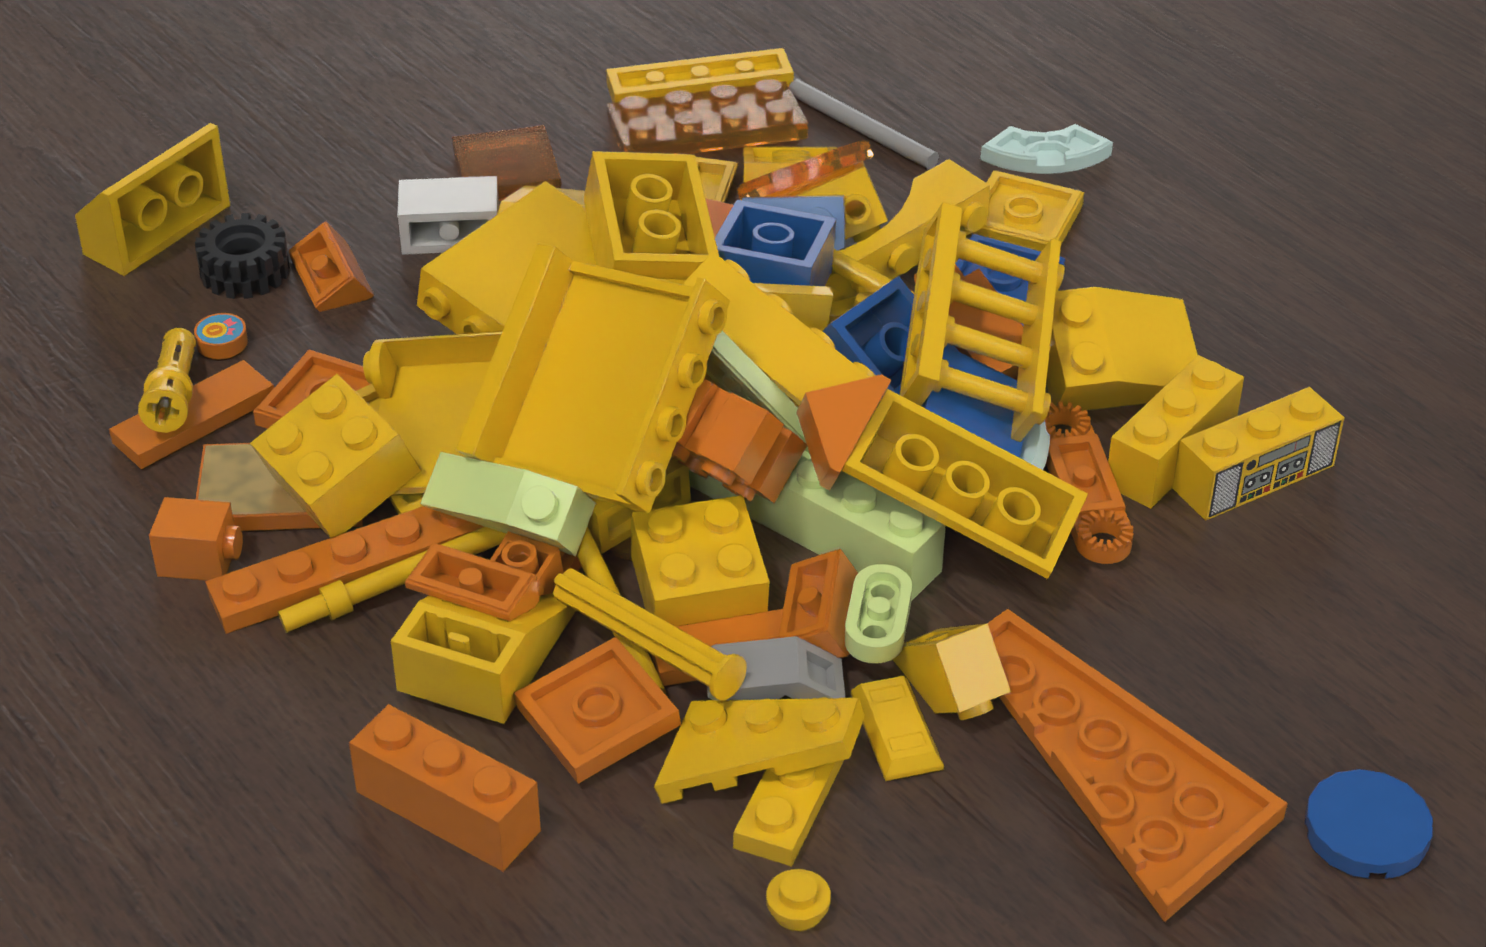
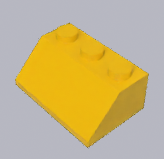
(156, 204)

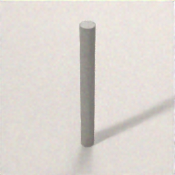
(864, 124)

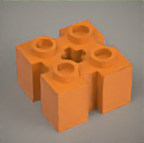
(737, 444)

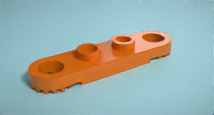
(1083, 464)

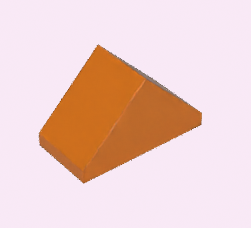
(835, 420)

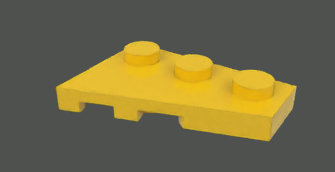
(747, 736)

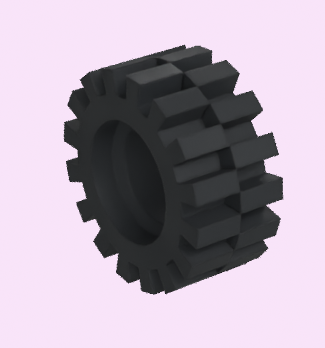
(242, 255)

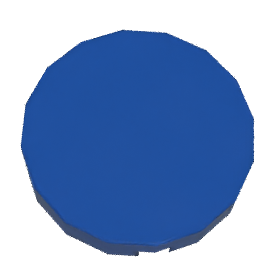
(1368, 823)

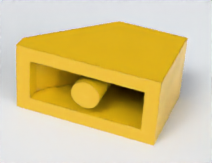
(955, 669)

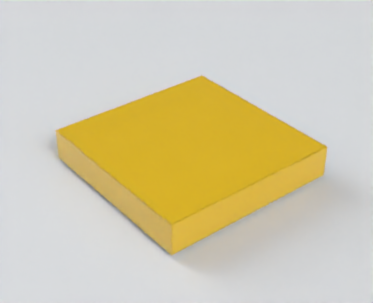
(1029, 211)

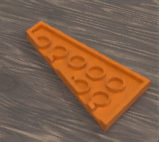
(1145, 785)

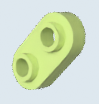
(878, 613)

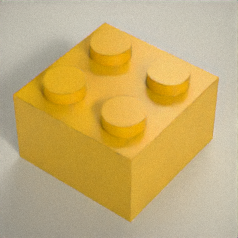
(336, 456)
(699, 561)

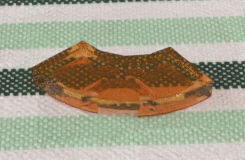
(806, 170)

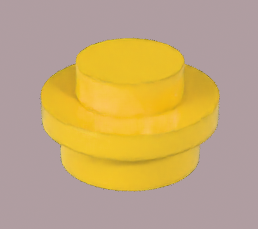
(798, 899)

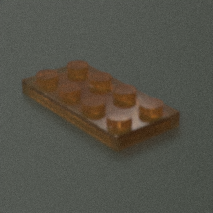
(708, 119)

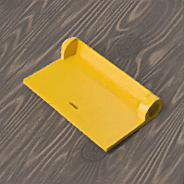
(428, 391)

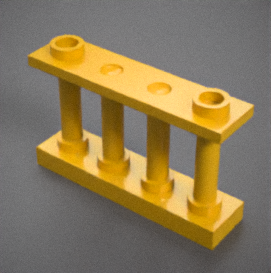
(934, 329)

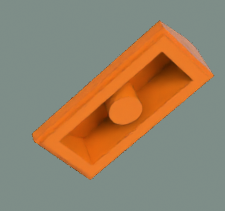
(329, 269)
(474, 582)
(819, 601)

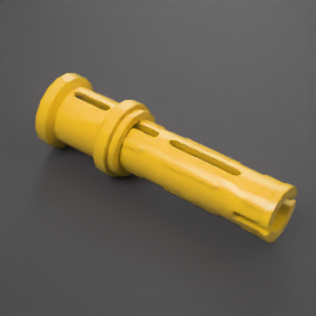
(171, 366)

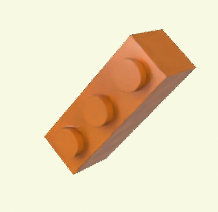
(446, 787)

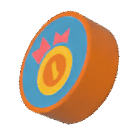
(221, 336)

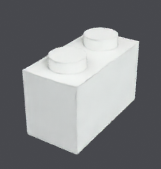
(443, 211)

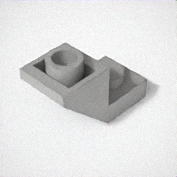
(786, 668)

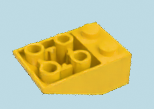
(474, 657)

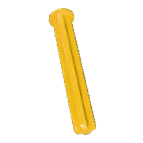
(660, 638)

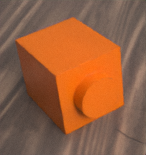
(194, 539)

